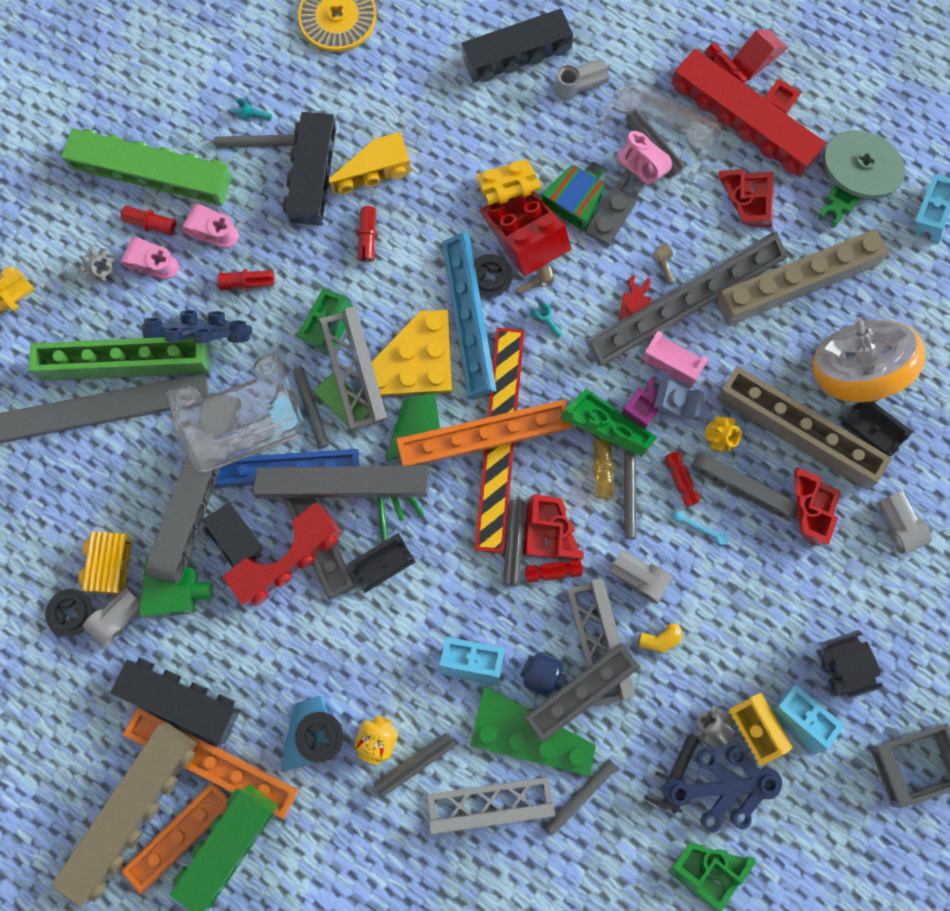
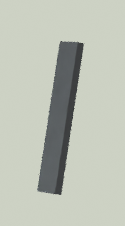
(342, 482)

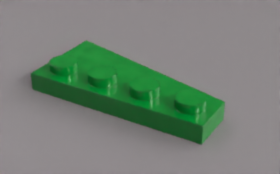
(503, 730)

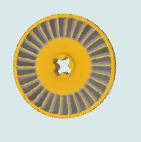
(337, 33)

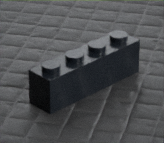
(517, 46)
(310, 169)
(176, 701)

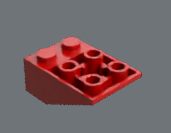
(527, 232)

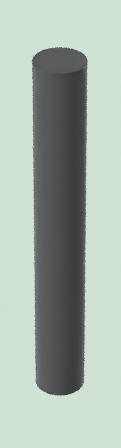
(255, 140)
(310, 407)
(630, 495)
(581, 797)

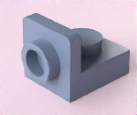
(678, 401)

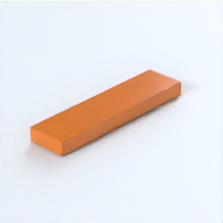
(176, 838)

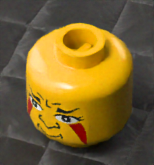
(375, 740)

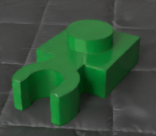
(838, 203)

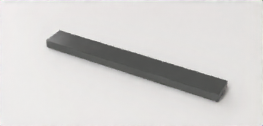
(685, 299)
(94, 409)

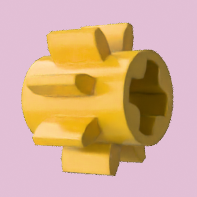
(723, 433)

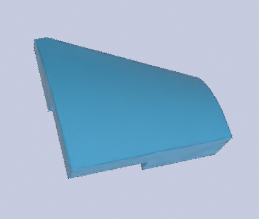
(291, 756)

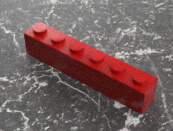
(747, 113)

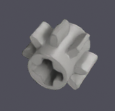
(88, 264)
(715, 728)

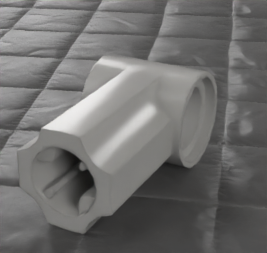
(580, 78)
(905, 527)
(645, 578)
(110, 621)

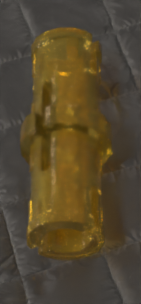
(603, 469)

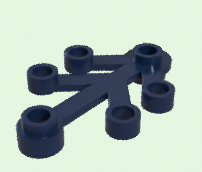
(203, 332)
(729, 788)

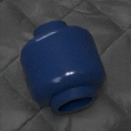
(543, 674)

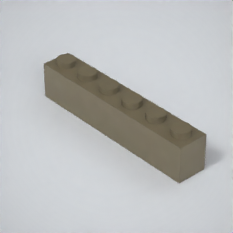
(801, 277)
(804, 428)
(125, 814)

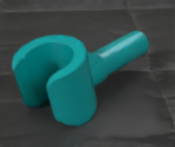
(247, 111)
(545, 316)

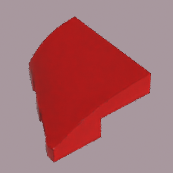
(753, 208)
(815, 507)
(548, 519)

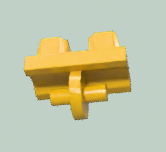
(13, 288)

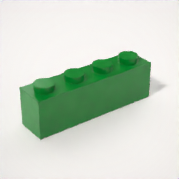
(224, 849)

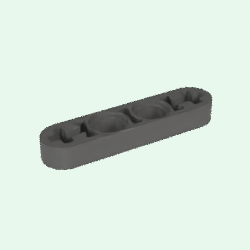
(745, 486)

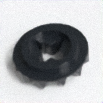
(494, 264)
(57, 618)
(306, 740)

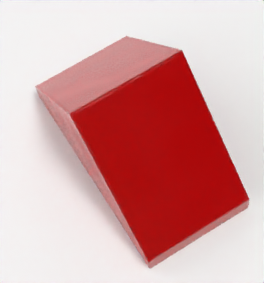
(758, 52)

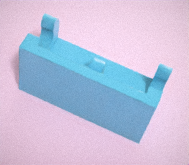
(934, 209)
(471, 661)
(807, 720)

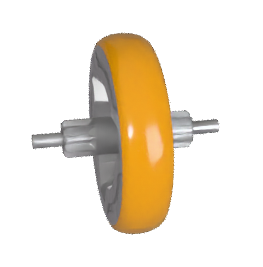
(870, 373)

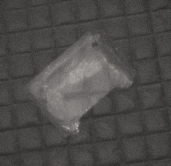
(238, 419)

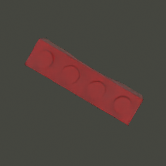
(313, 532)

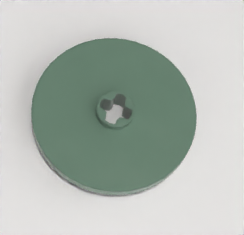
(882, 168)

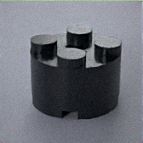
(850, 664)

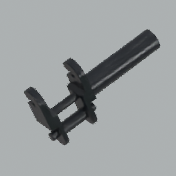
(677, 772)

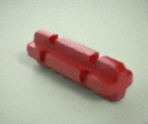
(715, 53)
(682, 479)
(553, 571)

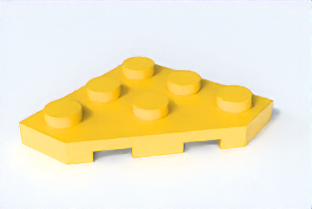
(417, 358)

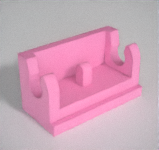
(674, 360)

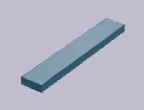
(469, 316)

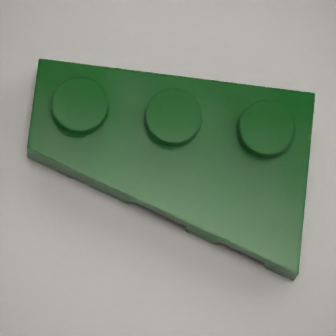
(608, 423)

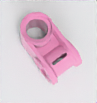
(643, 158)
(210, 226)
(149, 259)

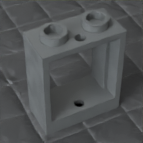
(890, 771)

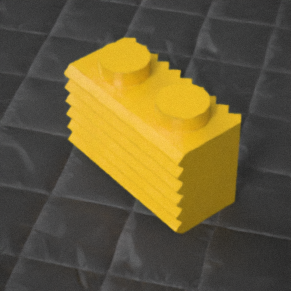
(105, 563)
(761, 729)

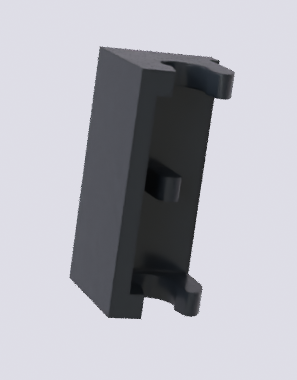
(876, 427)
(232, 535)
(381, 563)

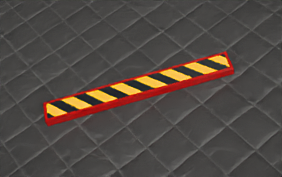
(498, 460)

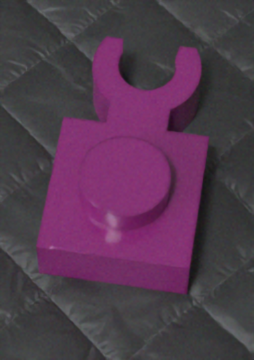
(641, 406)

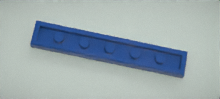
(244, 470)

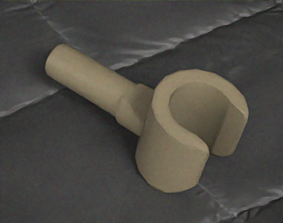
(661, 256)
(545, 278)

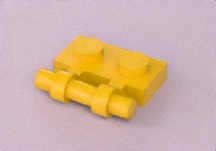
(508, 182)

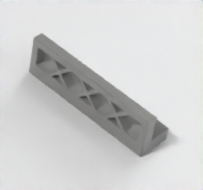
(363, 364)
(608, 627)
(493, 817)

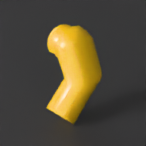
(662, 642)

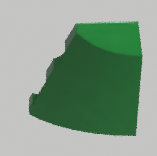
(416, 416)
(699, 866)

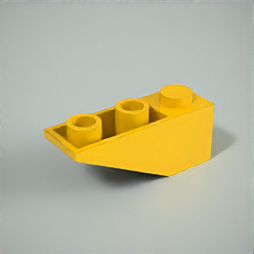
(379, 160)

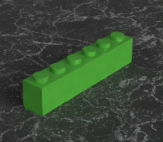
(147, 166)
(118, 358)

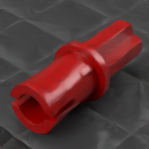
(148, 220)
(367, 234)
(245, 280)

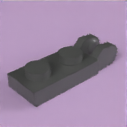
(614, 211)

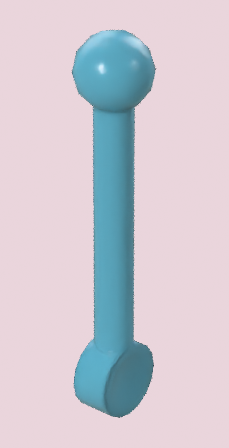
(721, 539)

